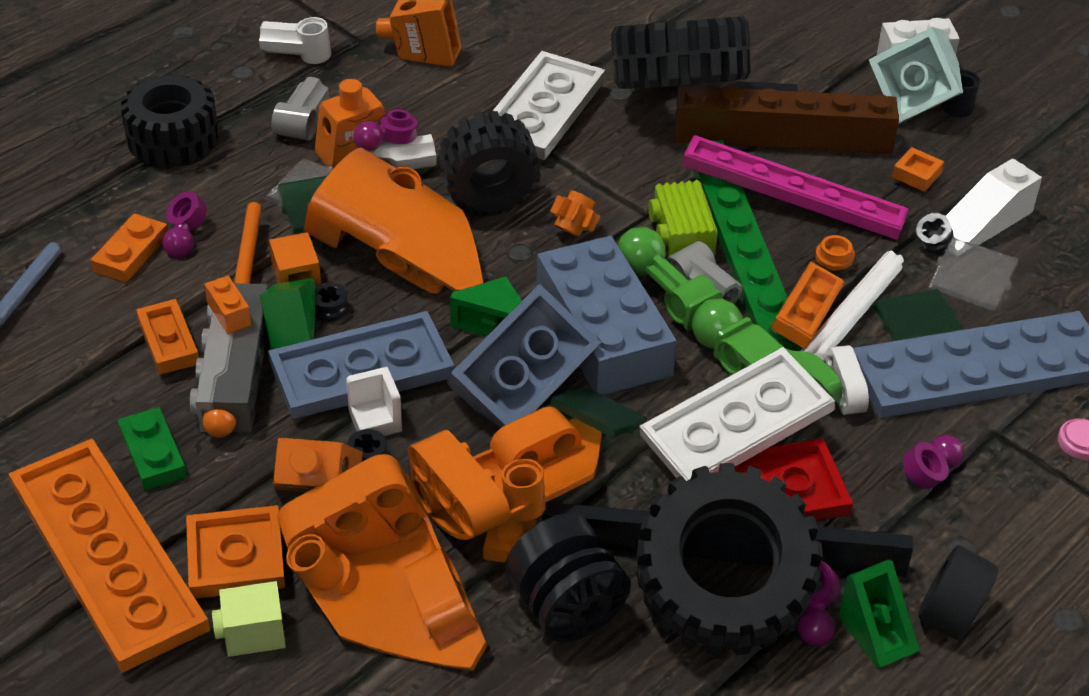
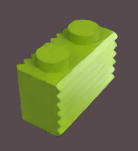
(682, 216)

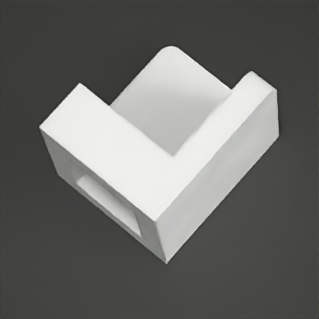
(374, 401)

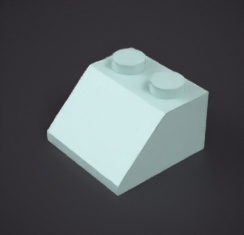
(919, 72)

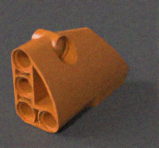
(399, 217)
(512, 480)
(380, 568)

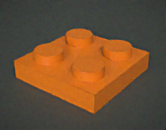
(234, 550)

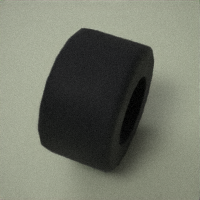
(958, 592)

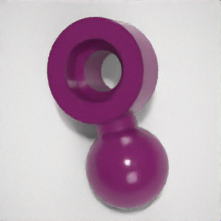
(394, 127)
(185, 213)
(930, 463)
(816, 624)

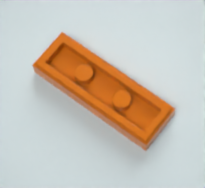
(807, 305)

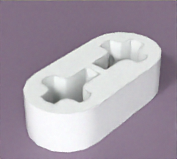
(854, 387)

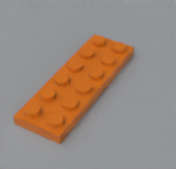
(109, 555)

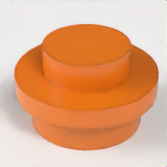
(835, 253)

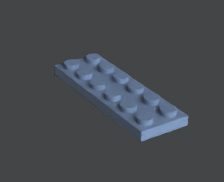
(976, 364)

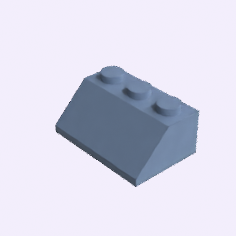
(523, 359)

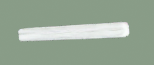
(855, 304)

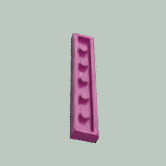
(795, 187)

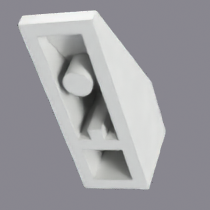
(994, 203)

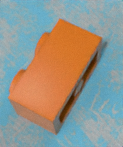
(228, 304)

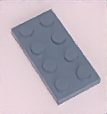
(316, 370)

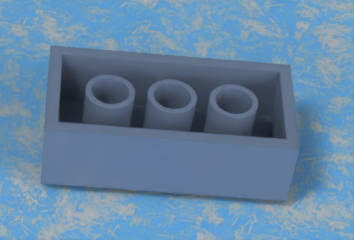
(613, 305)

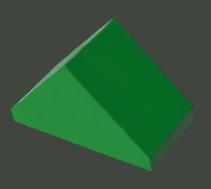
(483, 306)
(289, 312)
(878, 614)

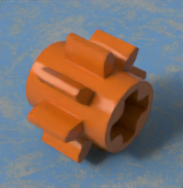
(575, 213)

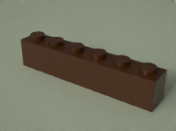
(787, 119)

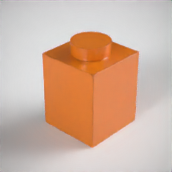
(294, 258)

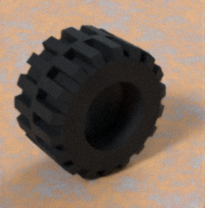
(169, 120)
(485, 140)

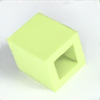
(249, 619)

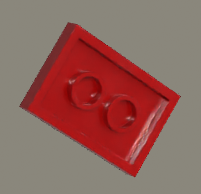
(807, 471)

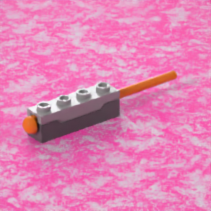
(233, 361)

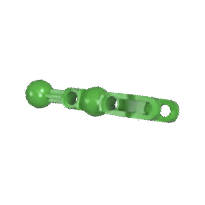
(713, 320)

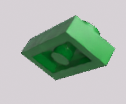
(152, 448)

